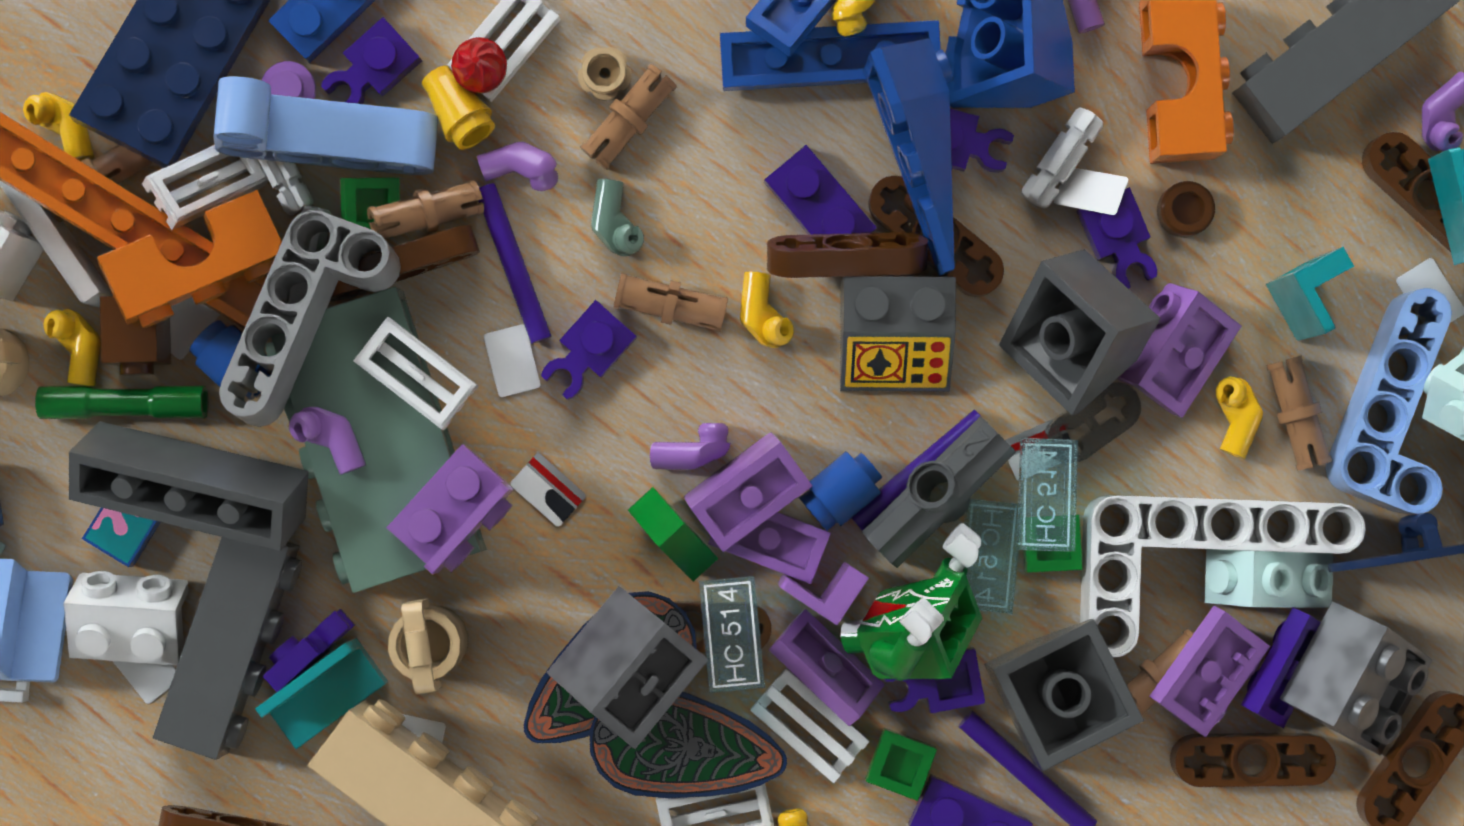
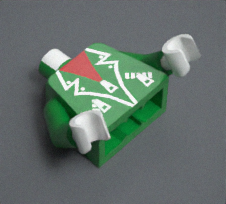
(921, 625)

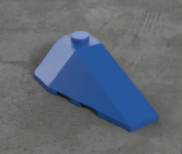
(1010, 54)
(915, 111)

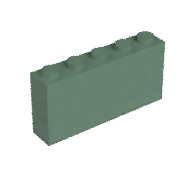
(395, 439)

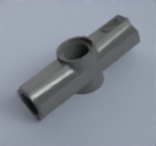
(912, 517)

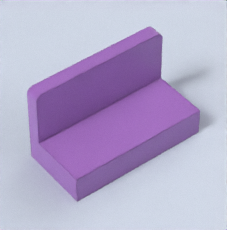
(747, 491)
(835, 598)

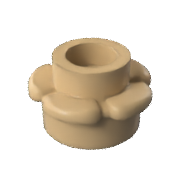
(599, 59)

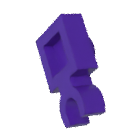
(378, 60)
(973, 144)
(1119, 237)
(594, 343)
(297, 657)
(945, 694)

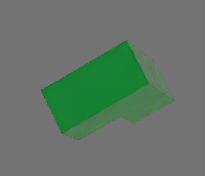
(672, 534)

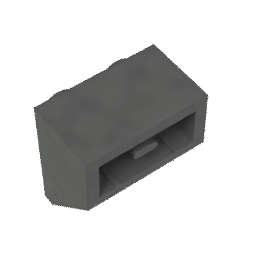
(627, 667)
(1357, 678)

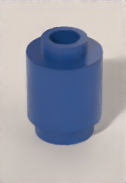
(215, 350)
(842, 490)

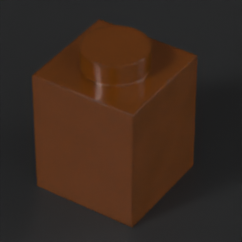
(131, 345)

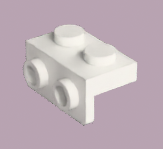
(125, 618)

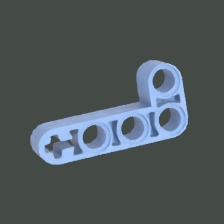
(321, 132)
(1399, 400)

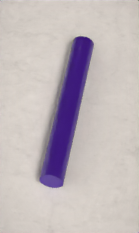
(513, 264)
(898, 483)
(1025, 771)

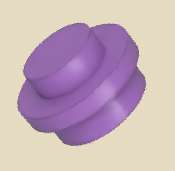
(290, 79)

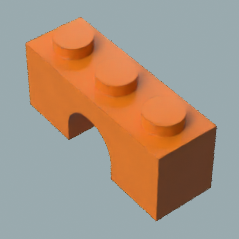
(1196, 123)
(149, 284)

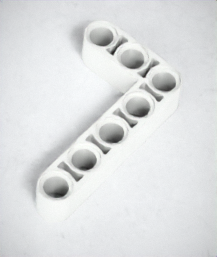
(1194, 532)

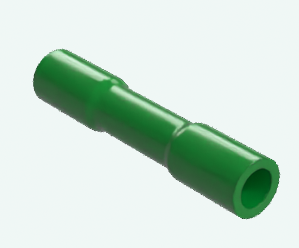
(87, 402)

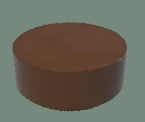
(1186, 209)

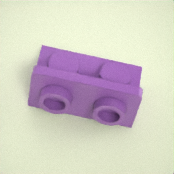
(1181, 348)
(451, 510)
(1210, 671)

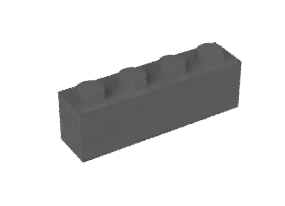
(1329, 59)
(188, 485)
(226, 647)

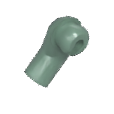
(610, 223)

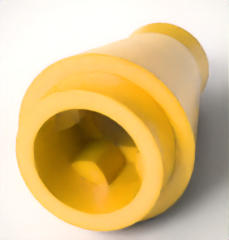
(459, 112)

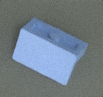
(31, 622)

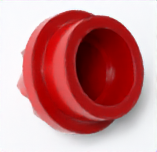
(479, 65)

